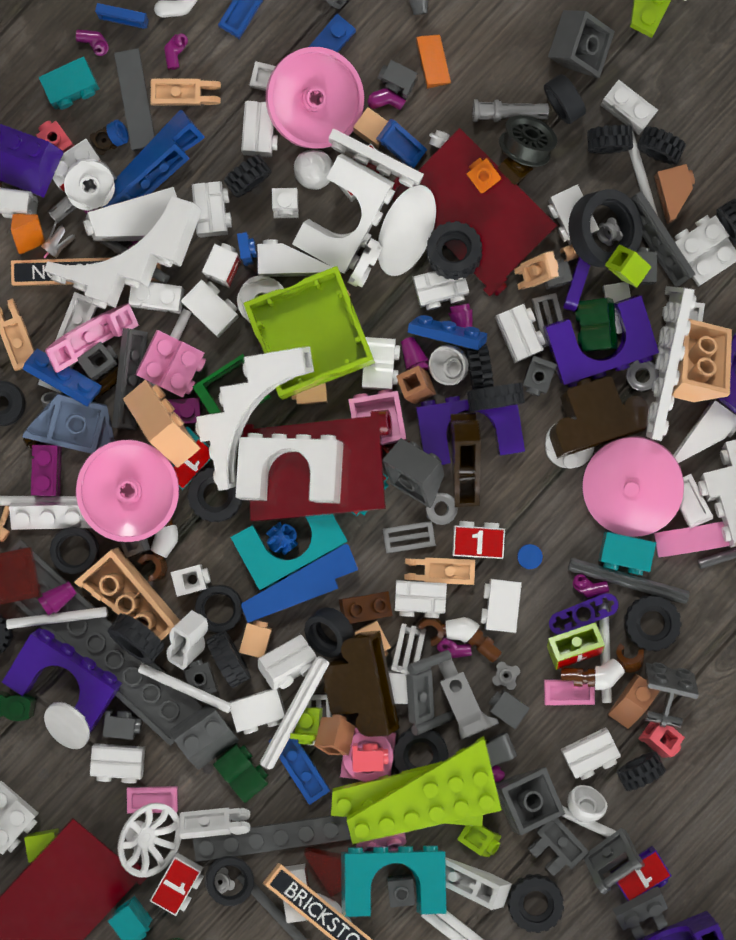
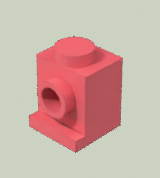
(49, 129)
(670, 739)
(369, 757)

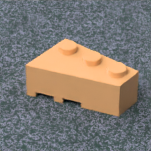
(160, 424)

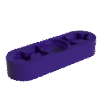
(576, 286)
(598, 601)

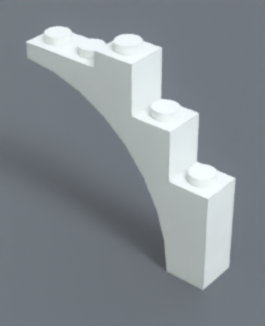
(135, 267)
(239, 400)
(721, 486)

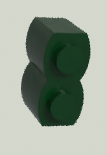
(597, 325)
(16, 706)
(241, 772)

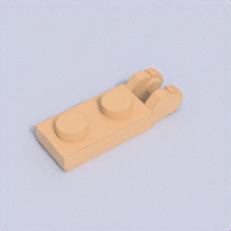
(182, 92)
(537, 270)
(15, 337)
(443, 570)

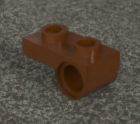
(366, 607)

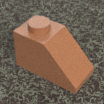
(673, 189)
(633, 702)

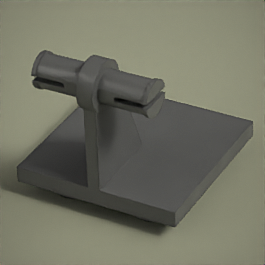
(672, 681)

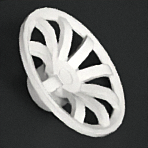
(144, 836)

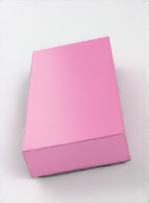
(564, 693)
(141, 796)

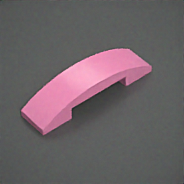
(85, 336)
(690, 540)

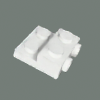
(706, 248)
(14, 818)

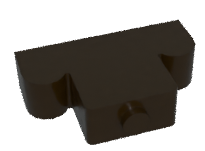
(596, 417)
(466, 457)
(362, 685)

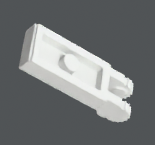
(213, 822)

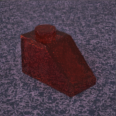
(327, 867)

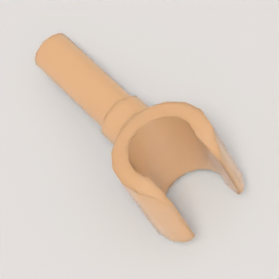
(570, 253)
(4, 532)

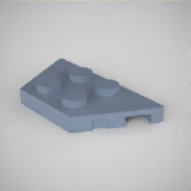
(72, 425)

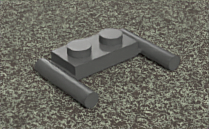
(421, 694)

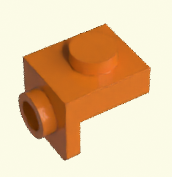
(483, 174)

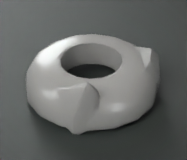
(634, 368)
(448, 516)

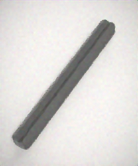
(628, 580)

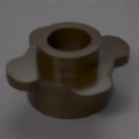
(96, 138)

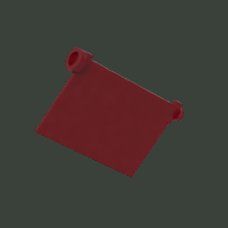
(502, 215)
(361, 469)
(65, 889)

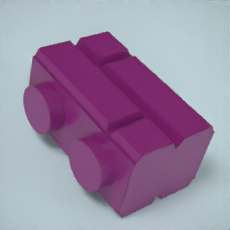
(46, 470)

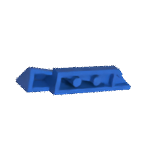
(157, 160)
(302, 585)

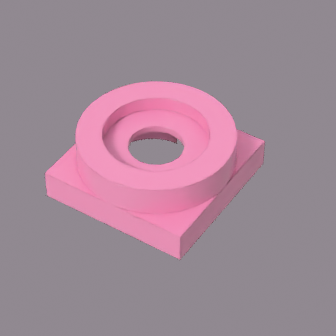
(386, 742)

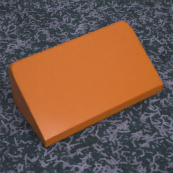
(433, 60)
(26, 232)

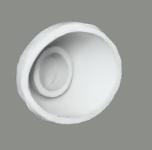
(312, 169)
(448, 365)
(586, 804)

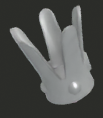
(51, 244)

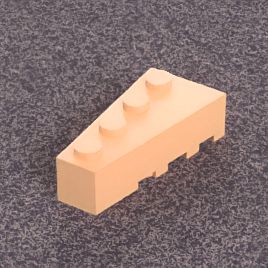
(128, 592)

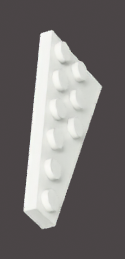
(667, 360)

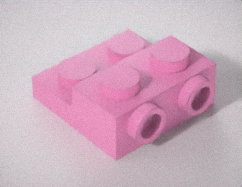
(171, 364)
(386, 399)

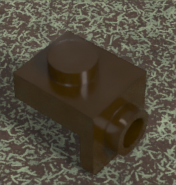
(514, 171)

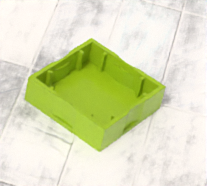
(313, 315)

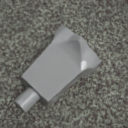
(463, 703)

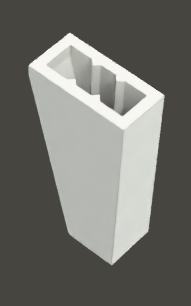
(128, 219)

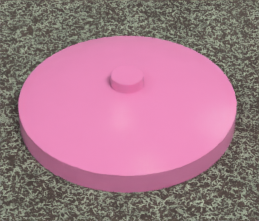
(312, 95)
(633, 486)
(127, 490)

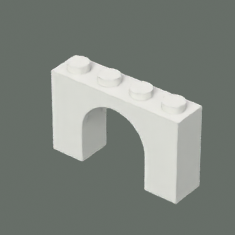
(371, 192)
(259, 453)

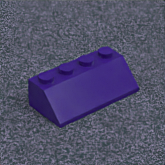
(27, 160)

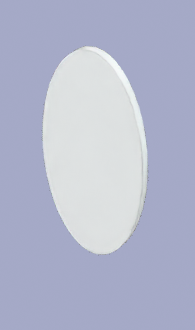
(406, 230)
(67, 725)

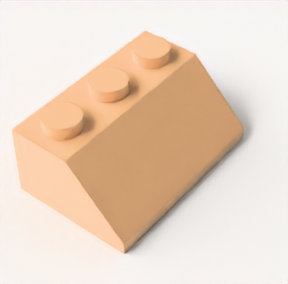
(705, 364)

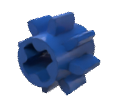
(282, 538)

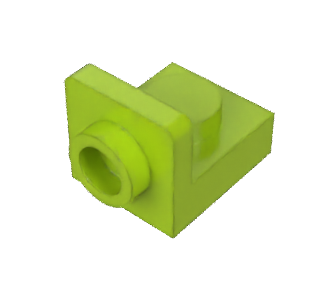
(308, 725)
(480, 840)

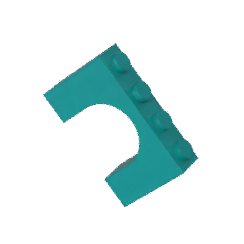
(268, 569)
(360, 868)

